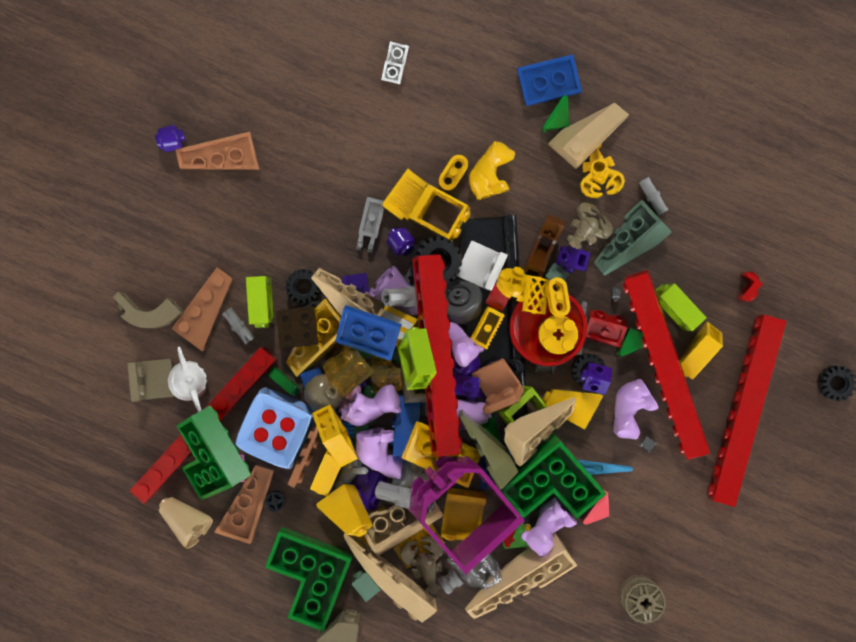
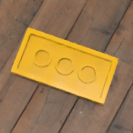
(419, 452)

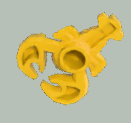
(599, 173)

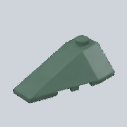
(636, 236)

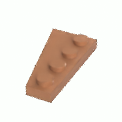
(221, 154)
(204, 309)
(305, 457)
(244, 513)

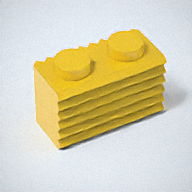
(487, 327)

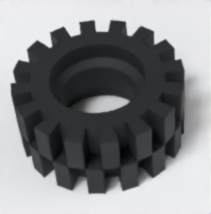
(292, 290)
(580, 362)
(848, 383)

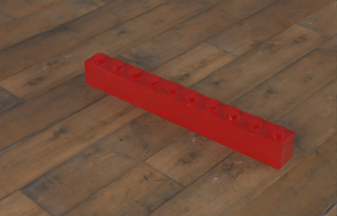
(667, 364)
(440, 392)
(223, 405)
(746, 410)

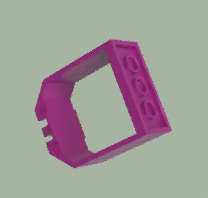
(484, 537)

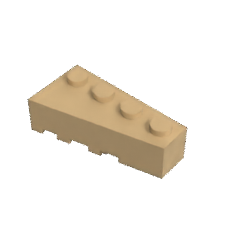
(395, 526)

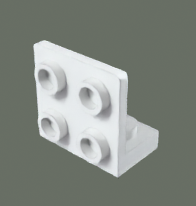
(481, 265)

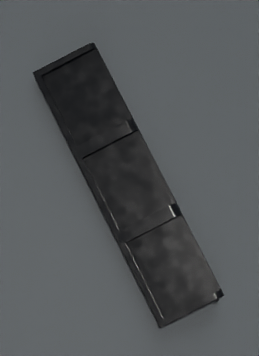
(501, 236)

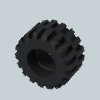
(447, 251)

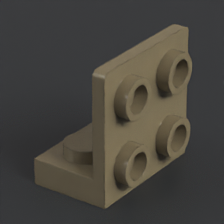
(149, 379)

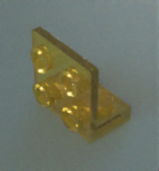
(347, 370)

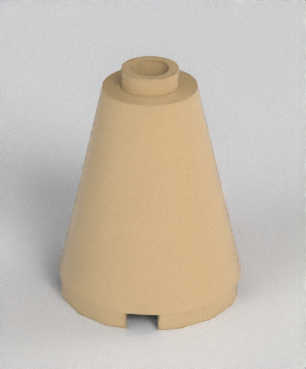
(184, 521)

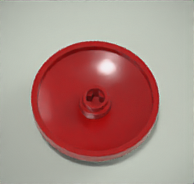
(525, 327)

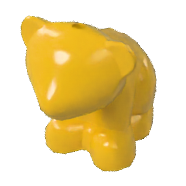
(483, 175)

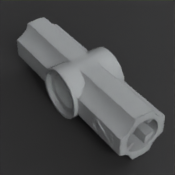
(394, 297)
(397, 494)

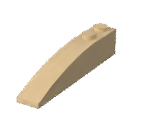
(522, 575)
(393, 582)

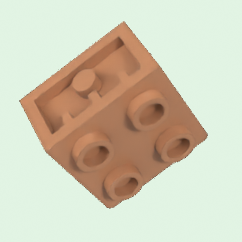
(498, 385)

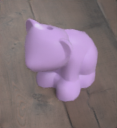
(463, 348)
(628, 401)
(361, 410)
(372, 451)
(552, 517)

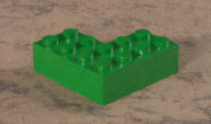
(216, 459)
(549, 472)
(318, 568)

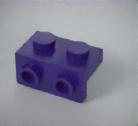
(468, 387)
(366, 487)

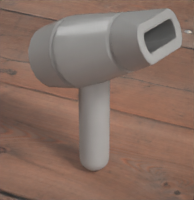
(349, 472)

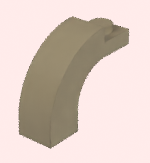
(162, 316)

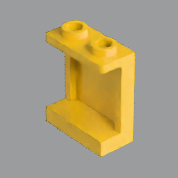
(462, 513)

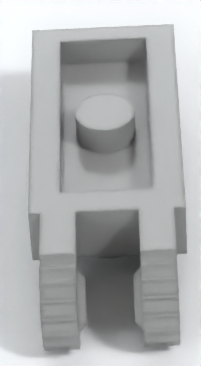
(370, 222)

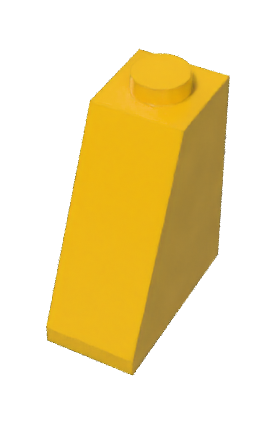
(701, 350)
(584, 408)
(326, 475)
(346, 510)

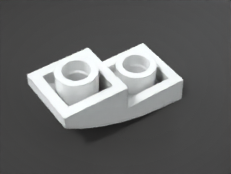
(395, 62)

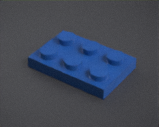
(549, 80)
(368, 332)

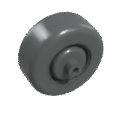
(464, 301)

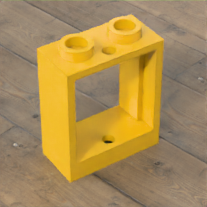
(424, 203)
(334, 435)

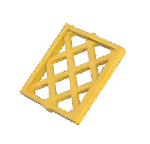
(541, 302)

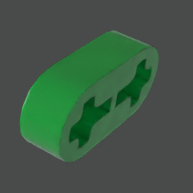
(283, 380)

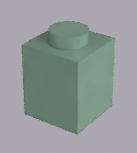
(365, 585)

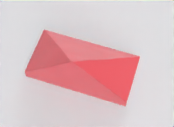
(598, 511)

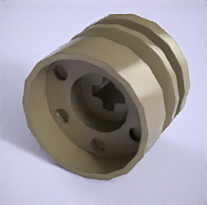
(634, 591)

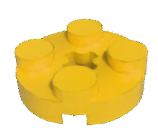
(512, 283)
(549, 342)

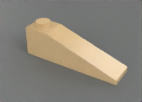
(585, 136)
(342, 294)
(528, 431)

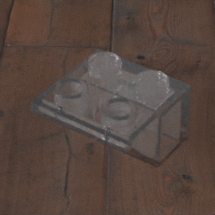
(482, 575)

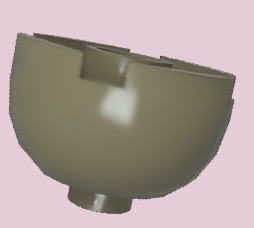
(320, 393)

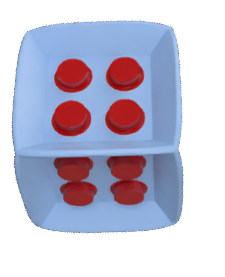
(275, 428)

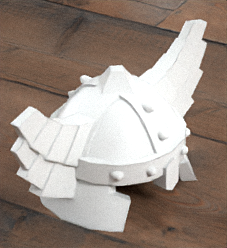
(187, 380)

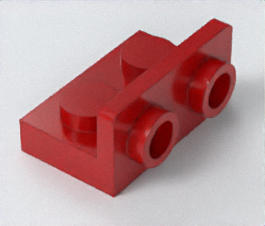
(606, 328)

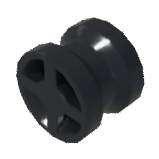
(273, 503)

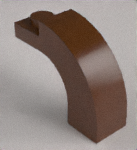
(543, 246)

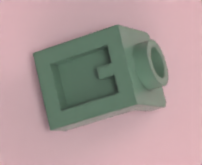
(556, 271)

